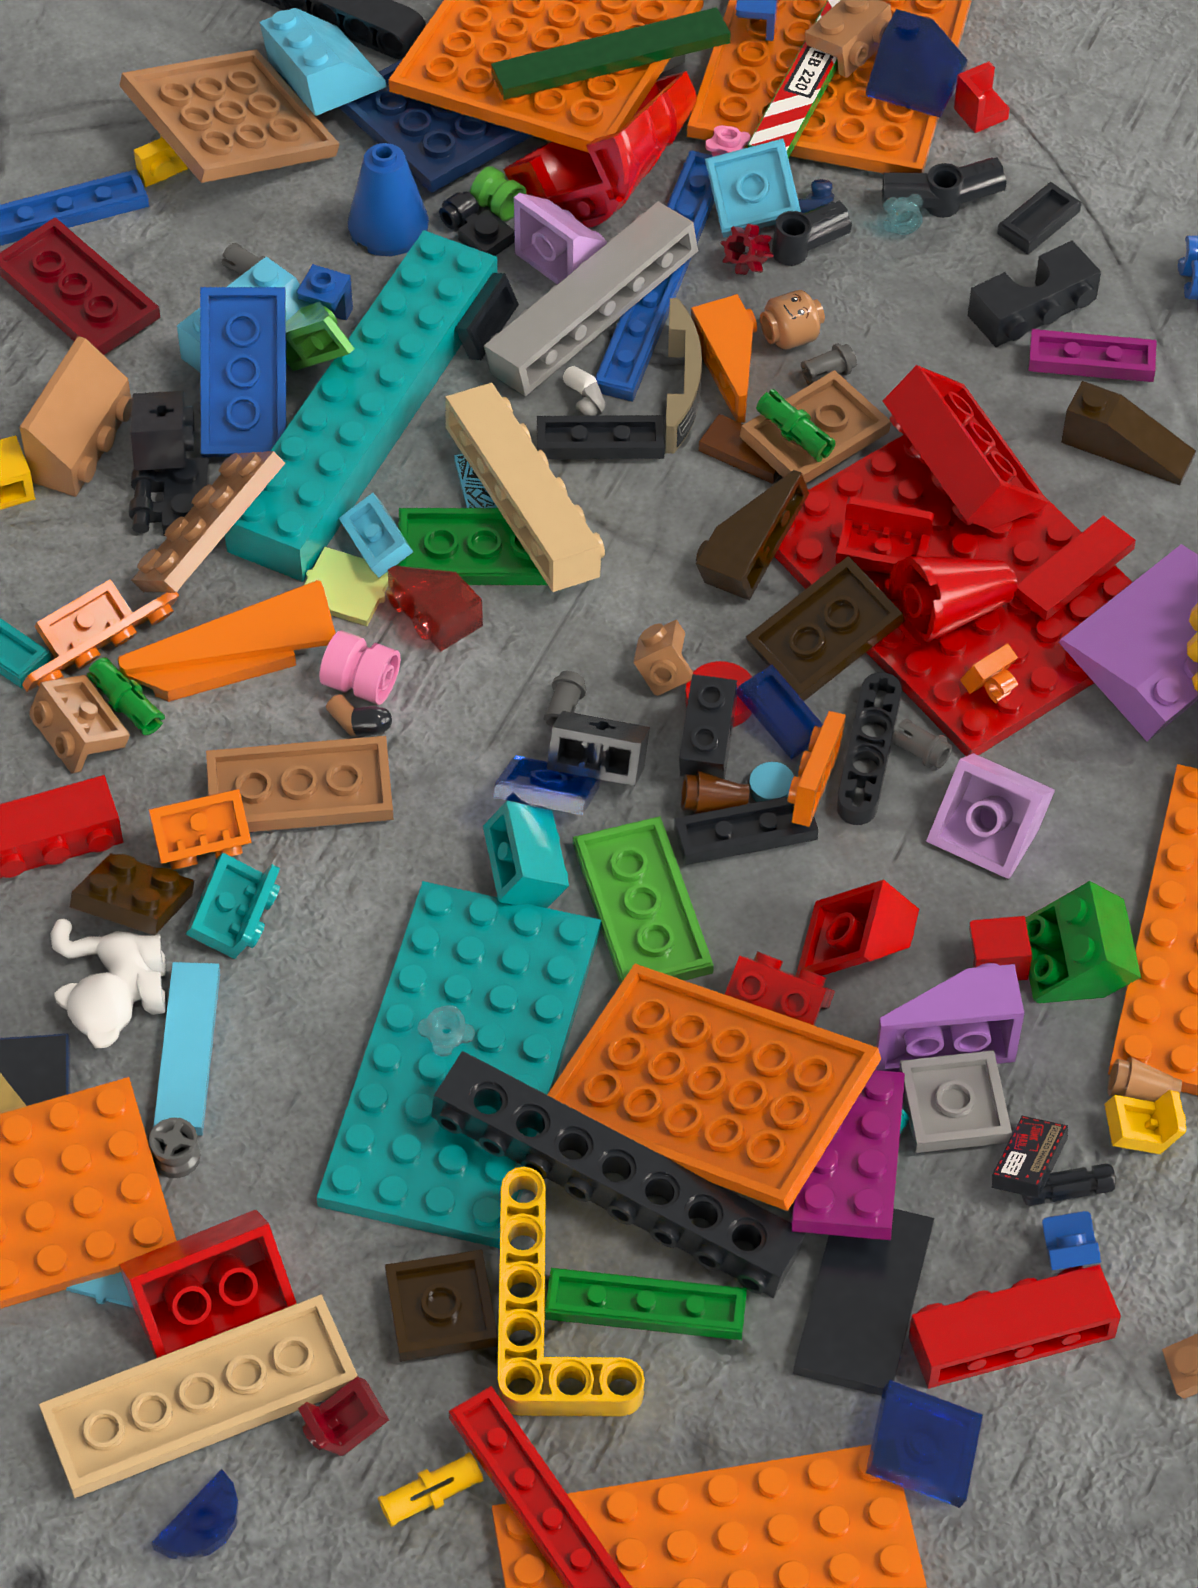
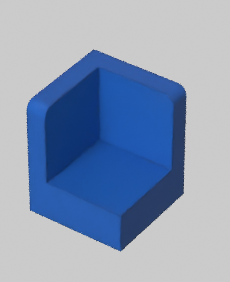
(759, 10)

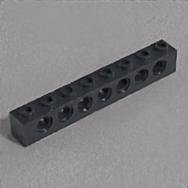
(606, 1151)

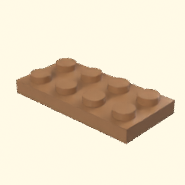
(213, 515)
(306, 782)

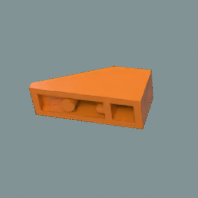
(726, 348)

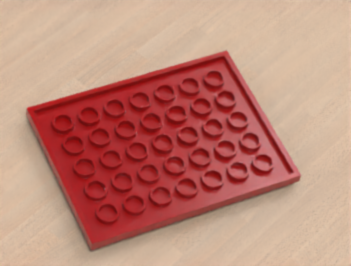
(933, 670)

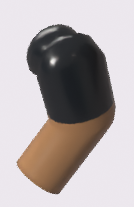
(361, 720)

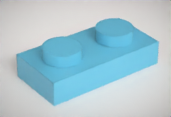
(375, 535)

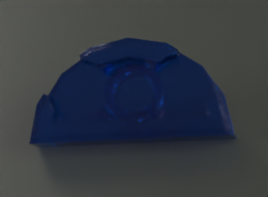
(203, 1523)

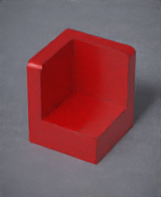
(977, 100)
(1002, 942)

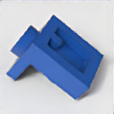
(328, 288)
(1070, 1240)

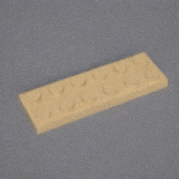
(197, 1395)

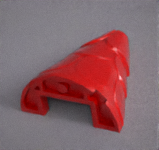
(602, 181)

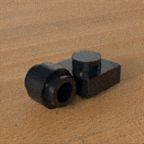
(479, 232)

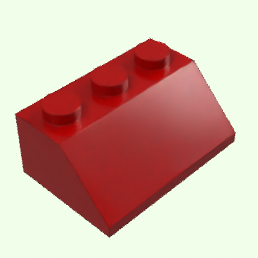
(208, 1283)

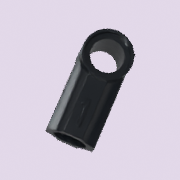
(799, 232)

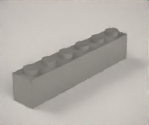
(591, 298)

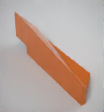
(234, 646)

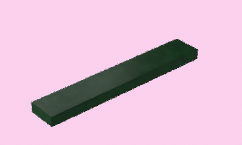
(610, 53)

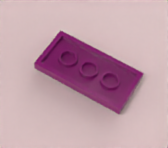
(856, 1176)

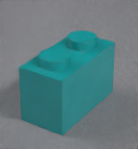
(525, 855)

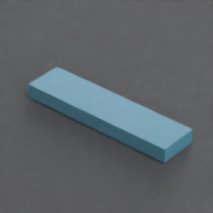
(188, 1043)

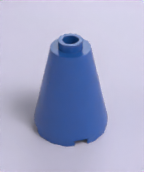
(386, 204)

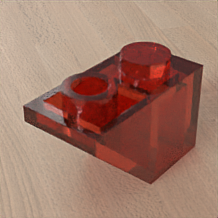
(436, 602)

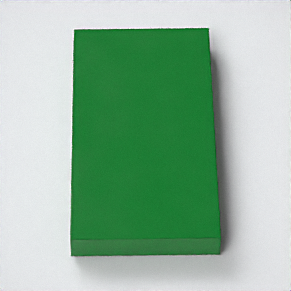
(468, 542)

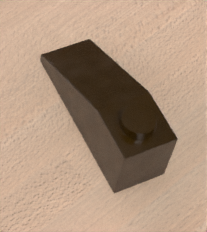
(1125, 434)
(749, 539)

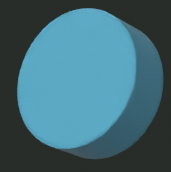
(770, 781)

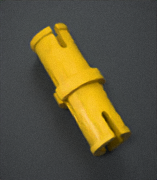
(462, 1472)

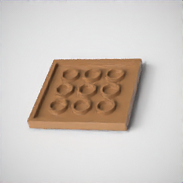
(229, 115)

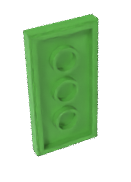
(642, 900)

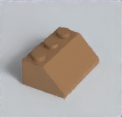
(75, 419)

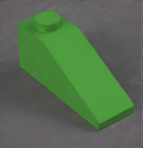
(314, 337)

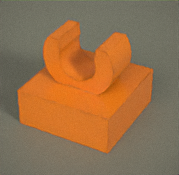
(992, 674)

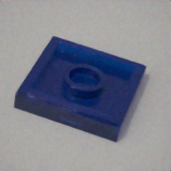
(531, 783)
(924, 1443)

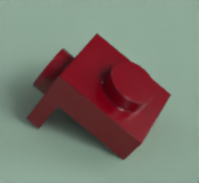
(343, 1418)

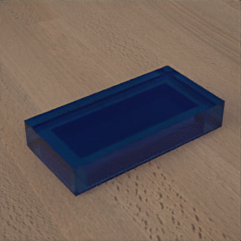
(779, 710)

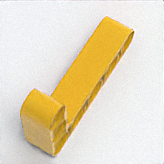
(529, 1315)

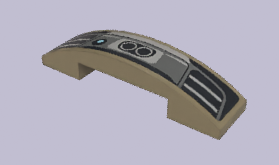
(683, 407)

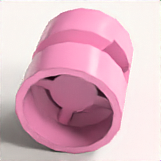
(354, 665)

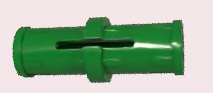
(795, 425)
(125, 696)

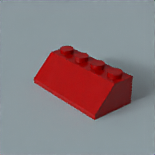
(962, 449)

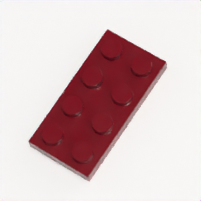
(76, 287)

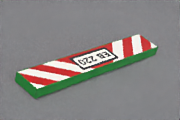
(797, 95)

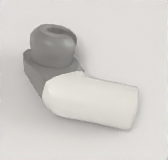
(588, 387)

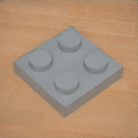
(955, 1101)

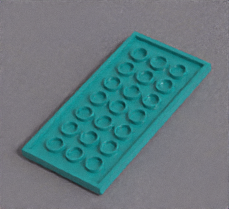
(519, 986)

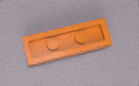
(816, 768)

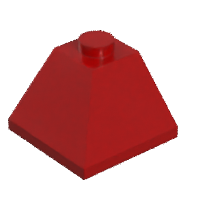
(857, 928)

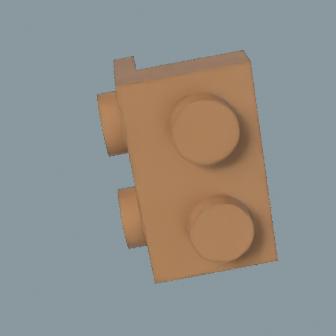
(850, 32)

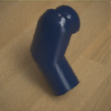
(820, 195)

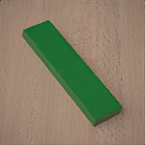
(646, 1303)

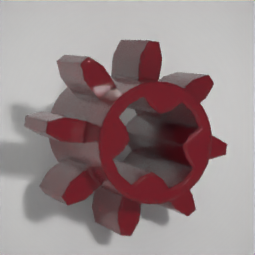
(758, 249)

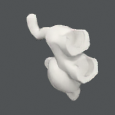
(104, 1001)

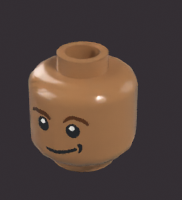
(792, 319)

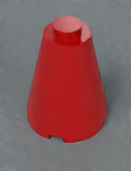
(947, 593)

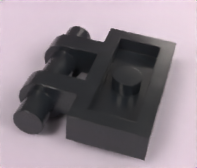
(179, 489)

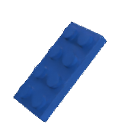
(242, 369)

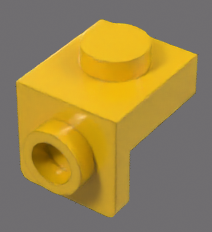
(157, 162)
(1144, 1123)

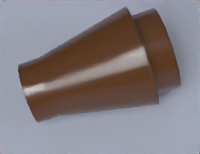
(710, 793)

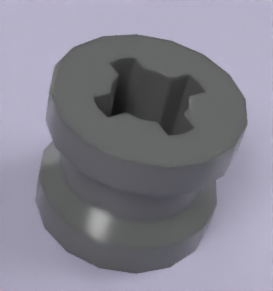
(170, 1136)

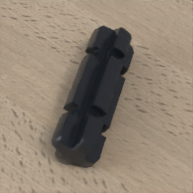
(1075, 1184)

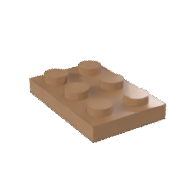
(835, 410)

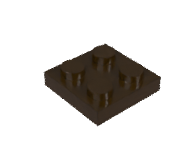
(132, 893)
(441, 1305)

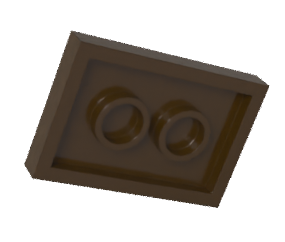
(825, 628)

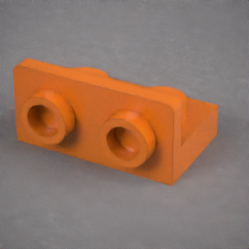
(200, 827)

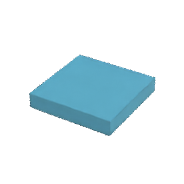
(752, 186)

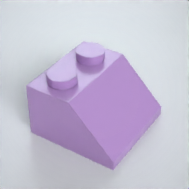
(551, 237)
(989, 814)

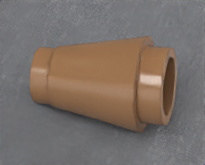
(1140, 1081)

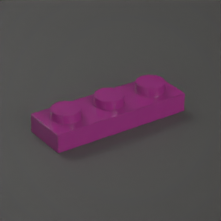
(1092, 355)

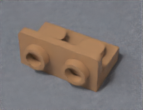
(76, 720)

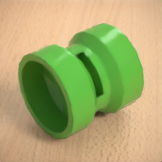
(494, 191)

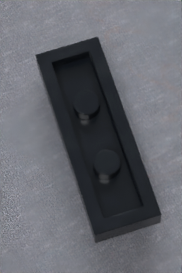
(601, 437)
(740, 831)

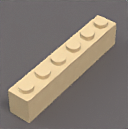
(524, 487)

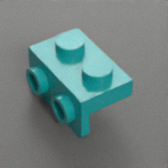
(233, 905)

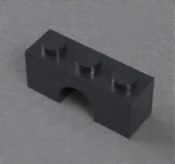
(1008, 310)

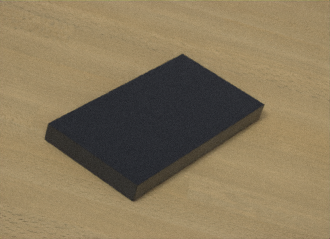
(864, 1306)

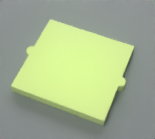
(349, 585)

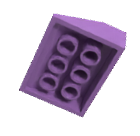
(1139, 644)

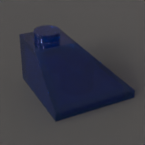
(915, 65)

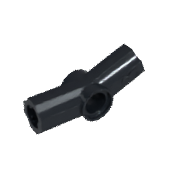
(947, 185)

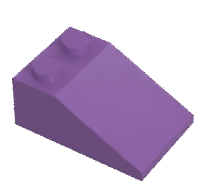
(960, 1016)

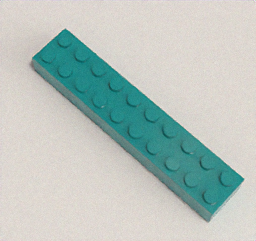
(362, 406)

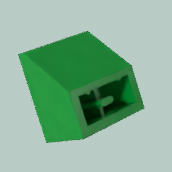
(1081, 946)

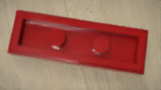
(1074, 567)

